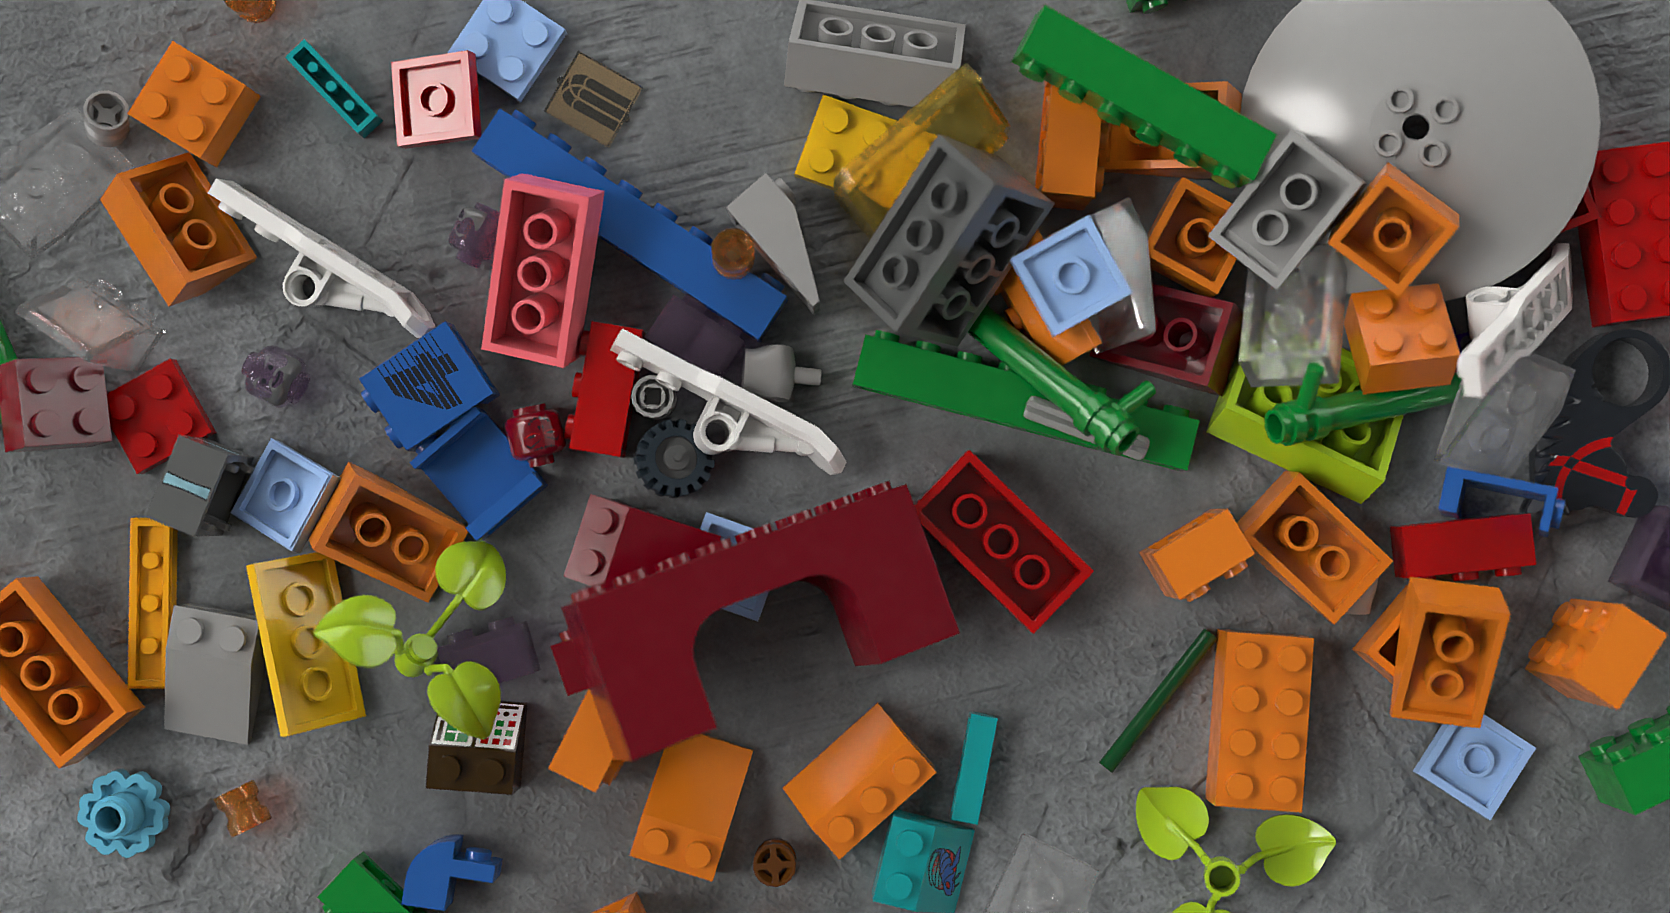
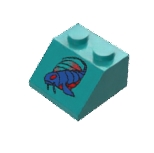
(922, 863)

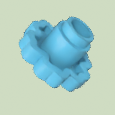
(123, 813)

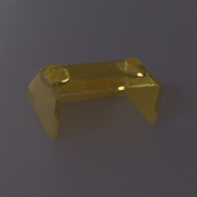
(956, 109)

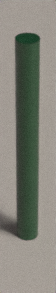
(1158, 700)

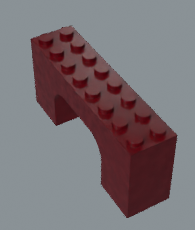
(643, 631)

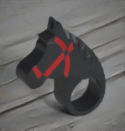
(1577, 446)

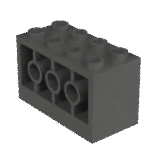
(947, 242)

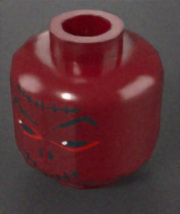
(535, 434)

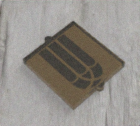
(593, 99)

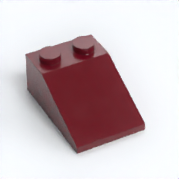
(1191, 342)
(626, 539)

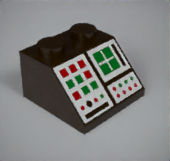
(478, 764)

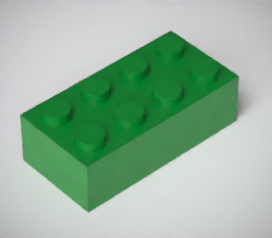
(1632, 768)

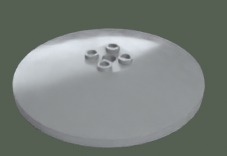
(1503, 106)

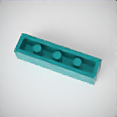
(334, 88)
(973, 767)

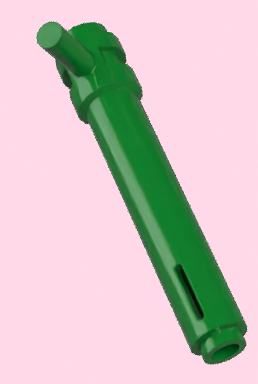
(1090, 411)
(1315, 417)

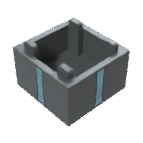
(200, 486)

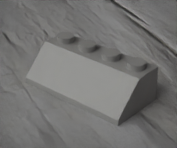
(870, 53)

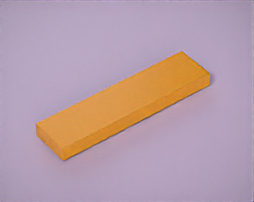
(150, 600)

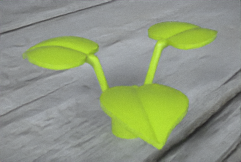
(365, 636)
(1289, 843)

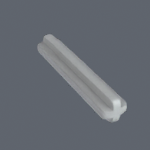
(1048, 414)

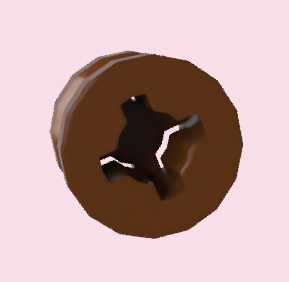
(774, 871)

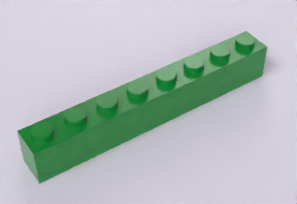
(1000, 395)

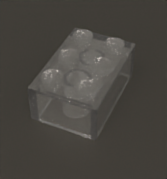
(1296, 322)

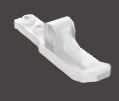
(337, 274)
(1514, 321)
(746, 418)

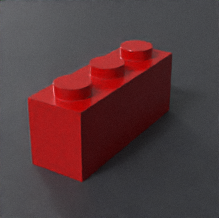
(603, 394)
(1464, 547)

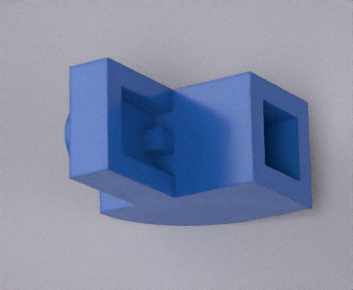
(434, 872)

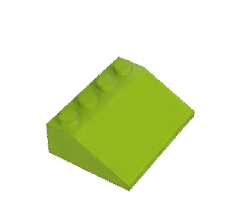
(1345, 461)

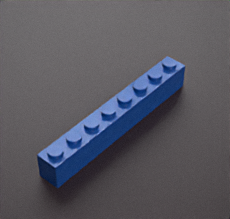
(634, 227)

